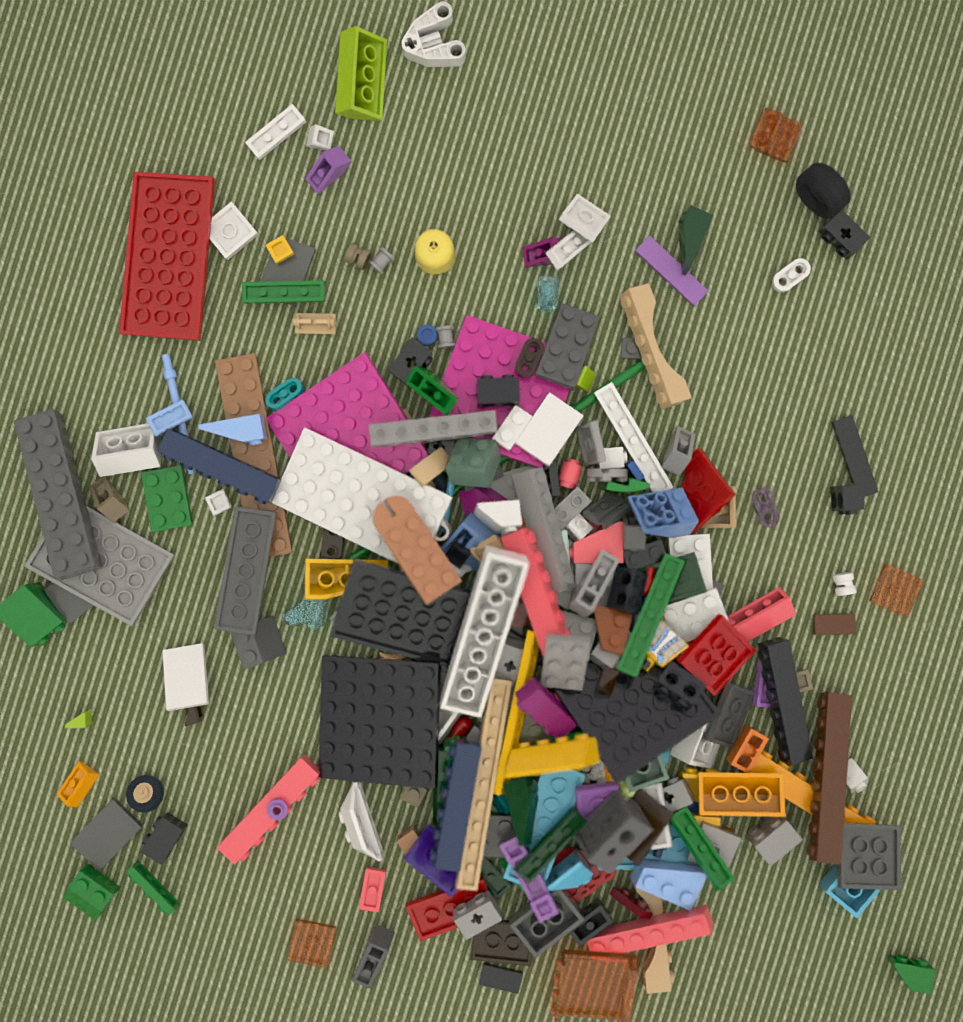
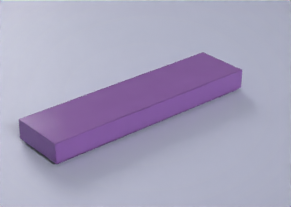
(671, 271)

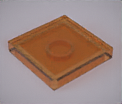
(896, 590)
(311, 943)

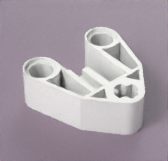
(427, 41)

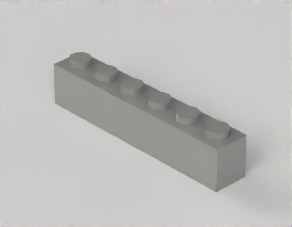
(542, 520)

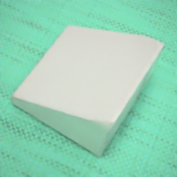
(319, 138)

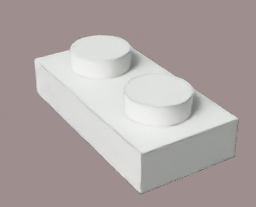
(512, 428)

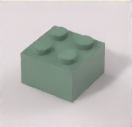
(473, 462)

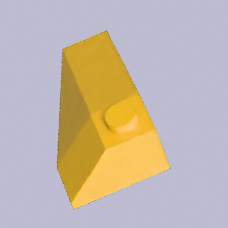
(329, 576)

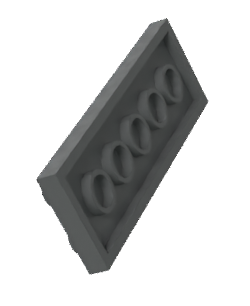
(245, 571)

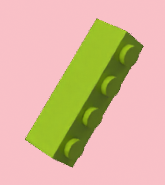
(361, 75)

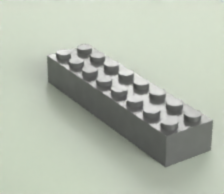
(57, 494)

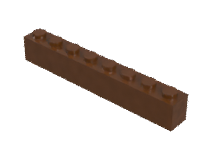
(830, 778)

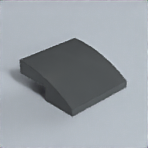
(67, 603)

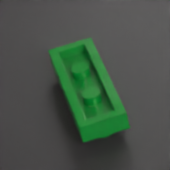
(152, 888)

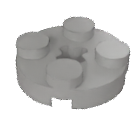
(607, 475)

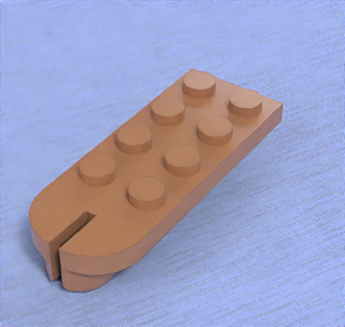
(414, 548)

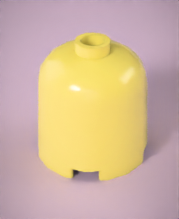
(438, 259)

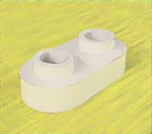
(790, 276)

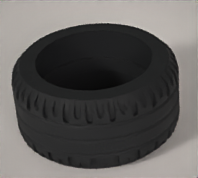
(823, 190)

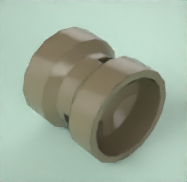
(357, 256)

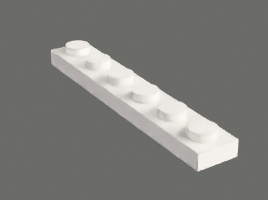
(632, 438)

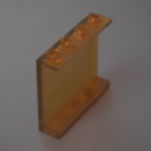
(594, 985)

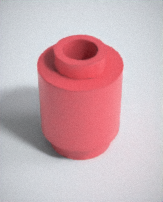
(569, 473)

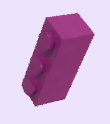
(544, 709)

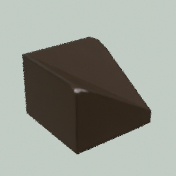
(607, 680)
(194, 715)

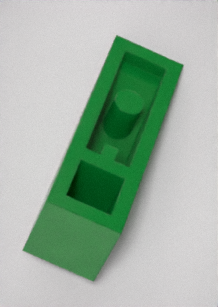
(432, 389)

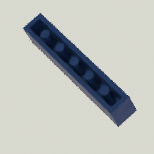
(219, 465)
(456, 805)

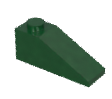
(691, 233)
(522, 804)

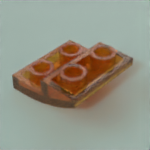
(776, 135)

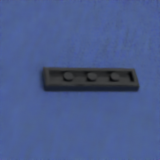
(854, 454)

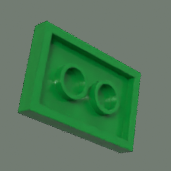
(167, 498)

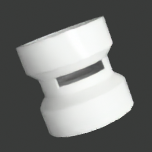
(844, 583)

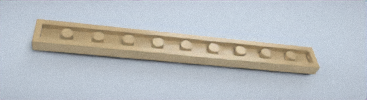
(491, 742)

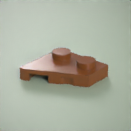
(612, 629)

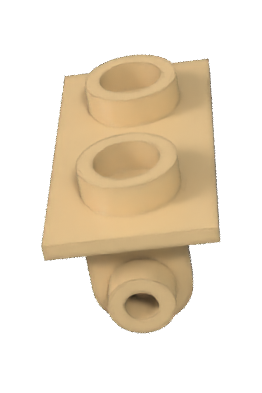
(314, 323)

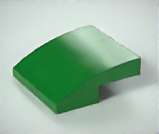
(630, 486)

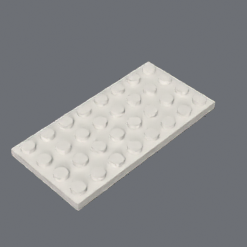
(344, 487)

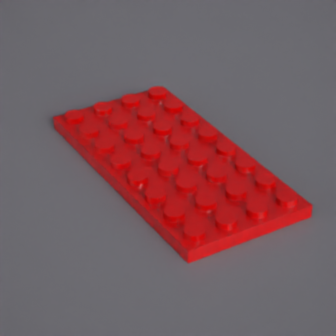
(167, 256)

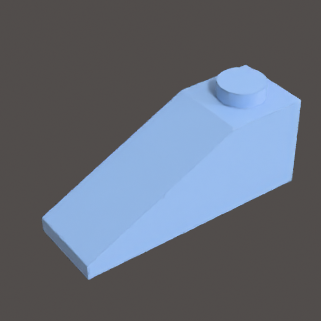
(246, 429)

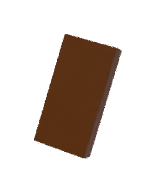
(834, 624)

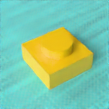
(279, 249)

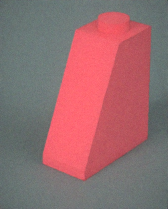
(588, 548)

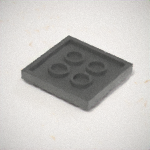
(870, 857)

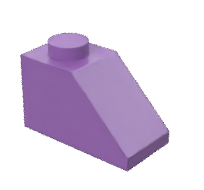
(328, 168)

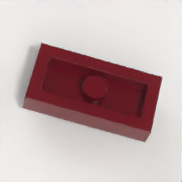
(635, 905)

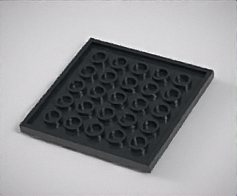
(635, 720)
(379, 721)

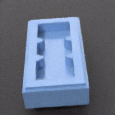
(169, 418)

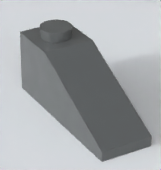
(373, 956)

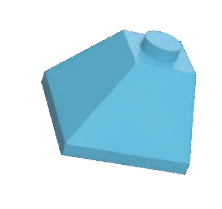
(569, 873)

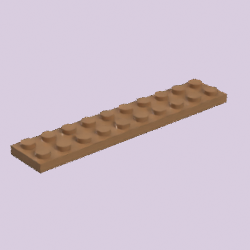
(242, 397)

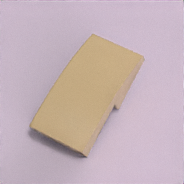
(430, 466)

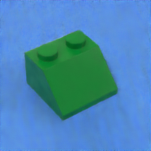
(91, 891)

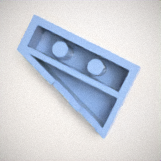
(670, 881)

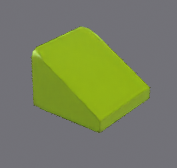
(585, 379)
(81, 721)

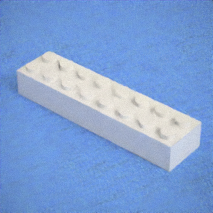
(483, 631)

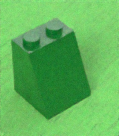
(31, 615)

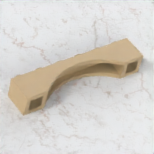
(667, 384)
(656, 966)

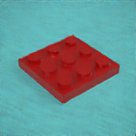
(716, 654)

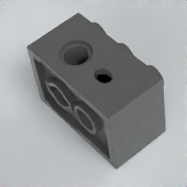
(613, 831)

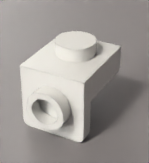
(578, 528)
(855, 777)

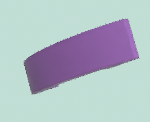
(537, 891)

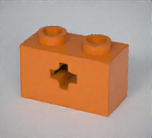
(747, 749)

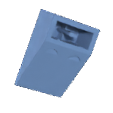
(664, 513)
(469, 534)

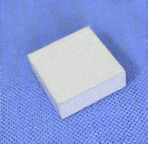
(218, 502)

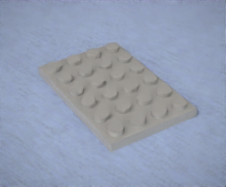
(128, 573)

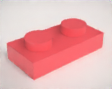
(372, 889)

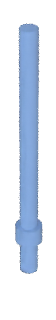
(170, 375)

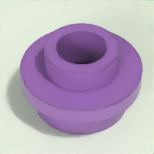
(277, 803)

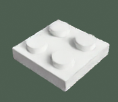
(584, 218)
(231, 231)

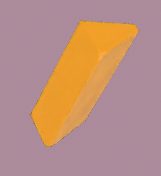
(77, 785)

